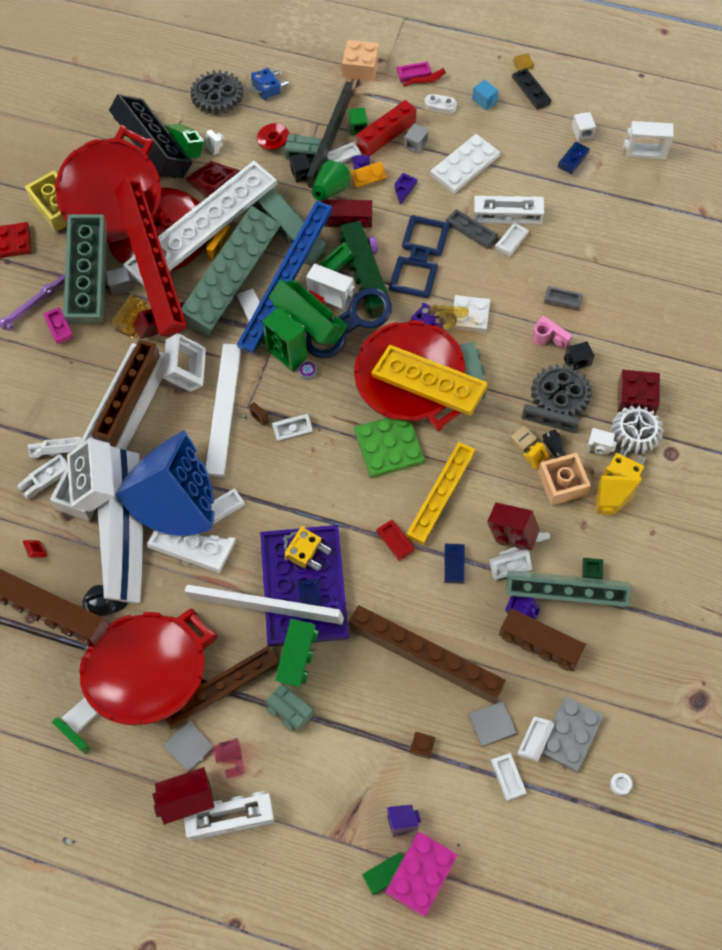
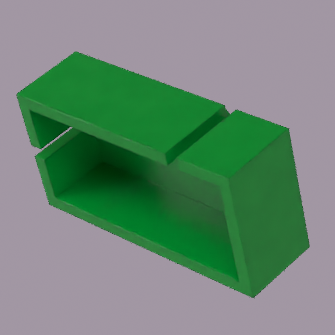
(309, 311)

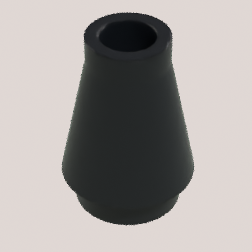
(554, 443)

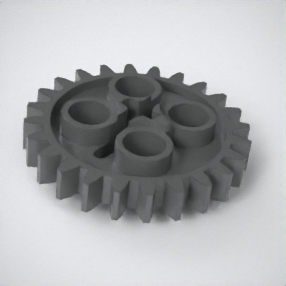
(216, 92)
(551, 380)

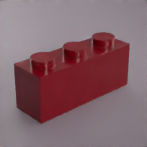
(349, 211)

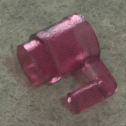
(227, 752)

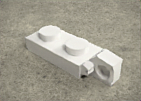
(53, 447)

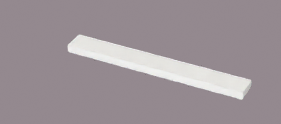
(223, 411)
(264, 604)

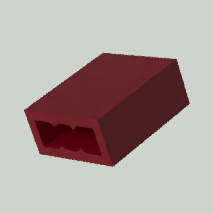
(183, 796)

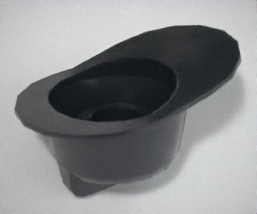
(95, 602)

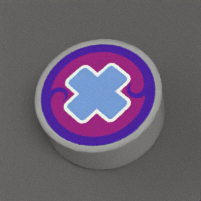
(307, 370)

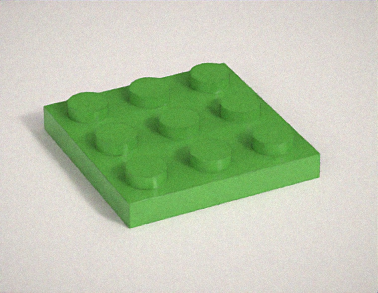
(388, 446)

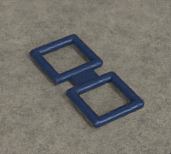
(419, 256)

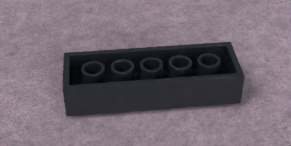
(139, 118)

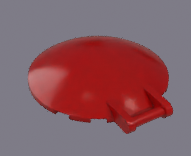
(96, 169)
(394, 402)
(145, 667)

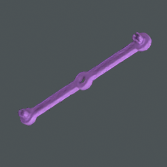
(46, 291)

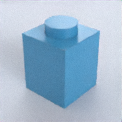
(485, 94)

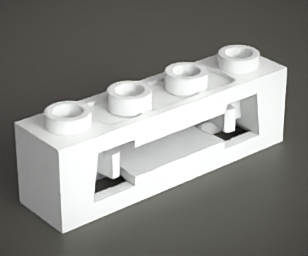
(508, 209)
(237, 804)

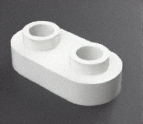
(440, 104)

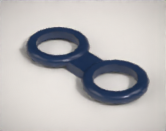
(353, 321)

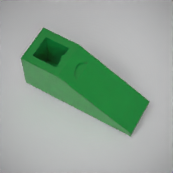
(187, 138)

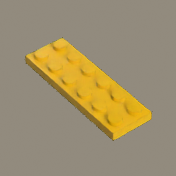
(430, 380)

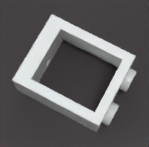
(648, 130)
(331, 285)
(188, 380)

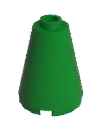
(331, 180)

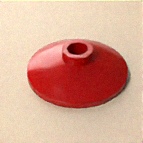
(272, 136)

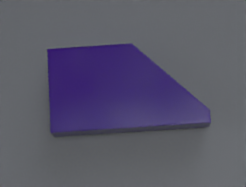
(404, 186)

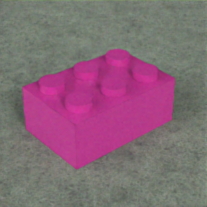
(420, 874)

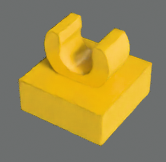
(536, 455)

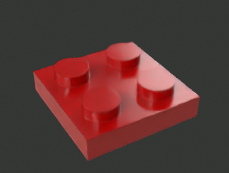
(15, 240)

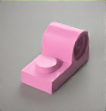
(550, 332)

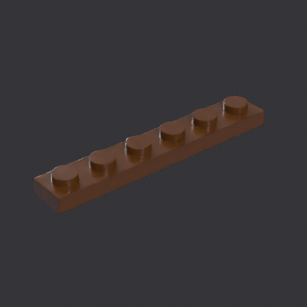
(225, 684)

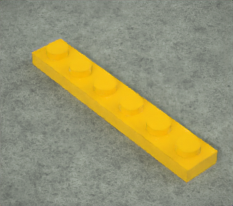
(440, 493)

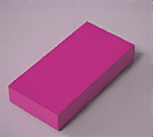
(412, 71)

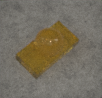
(448, 314)

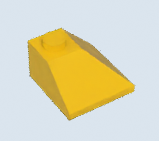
(615, 493)

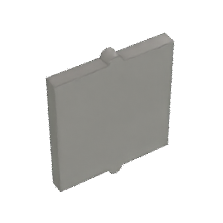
(492, 724)
(188, 746)

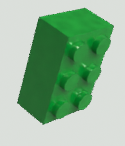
(285, 338)
(297, 653)

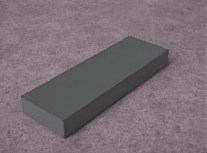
(472, 229)
(550, 418)

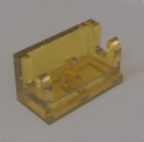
(127, 314)

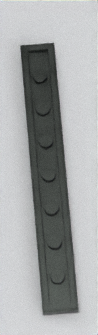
(330, 133)

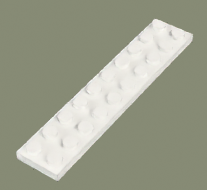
(210, 216)

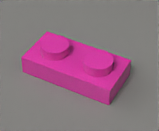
(58, 325)

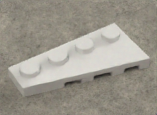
(195, 549)

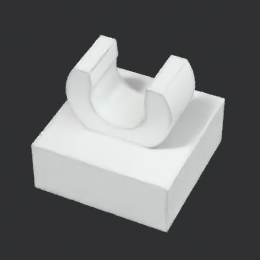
(213, 141)

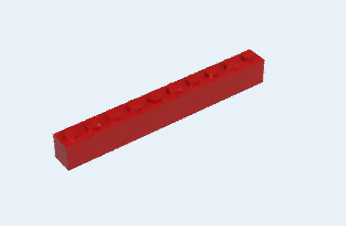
(150, 258)

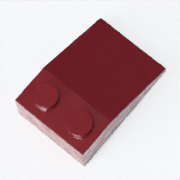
(211, 177)

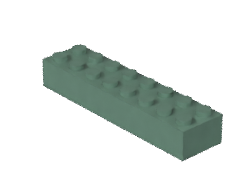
(229, 271)

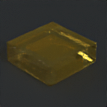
(523, 61)

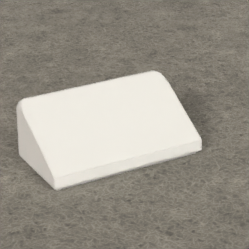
(292, 427)

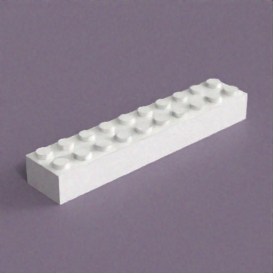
(61, 496)

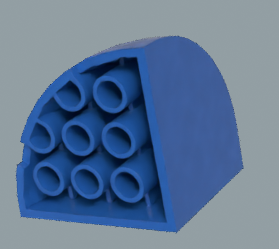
(170, 489)

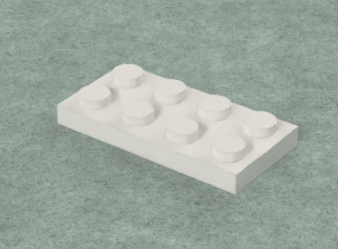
(465, 163)

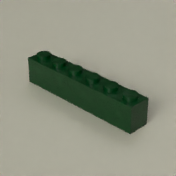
(364, 266)

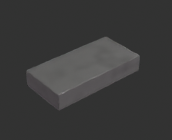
(563, 298)

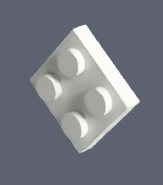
(478, 313)

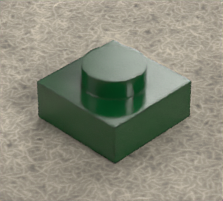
(592, 568)

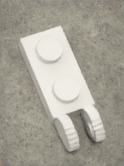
(43, 476)

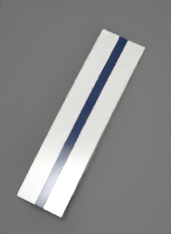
(120, 537)

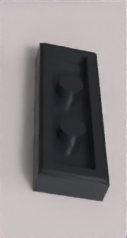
(531, 88)

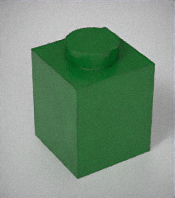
(357, 120)

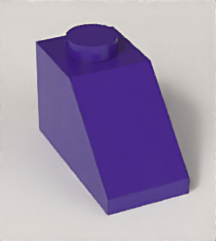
(402, 819)

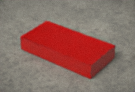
(395, 540)

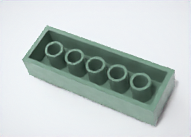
(85, 269)

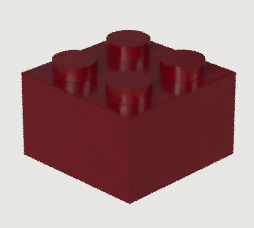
(639, 389)
(513, 526)

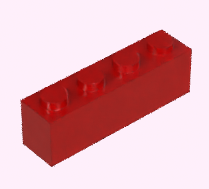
(386, 128)

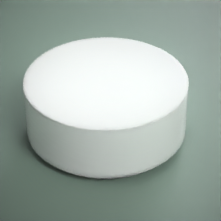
(621, 784)

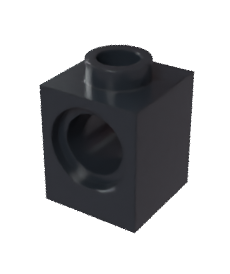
(299, 167)
(579, 356)

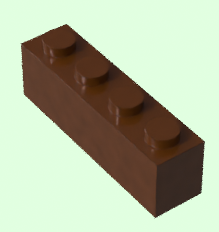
(542, 640)

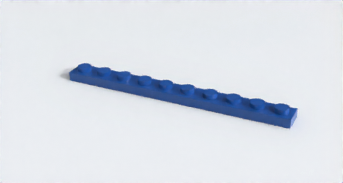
(287, 271)

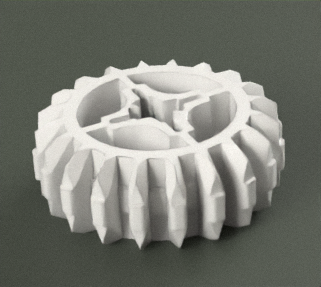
(628, 434)

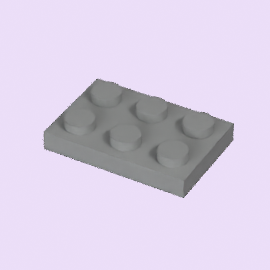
(571, 734)

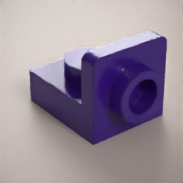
(524, 605)

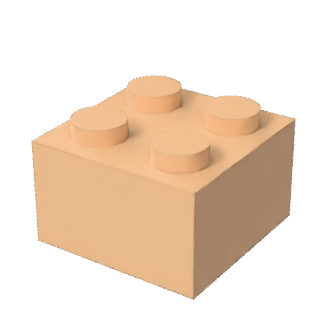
(360, 60)
(564, 479)

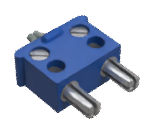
(266, 83)

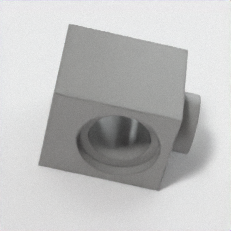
(416, 138)

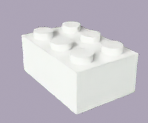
(90, 475)

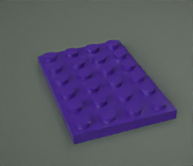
(282, 579)

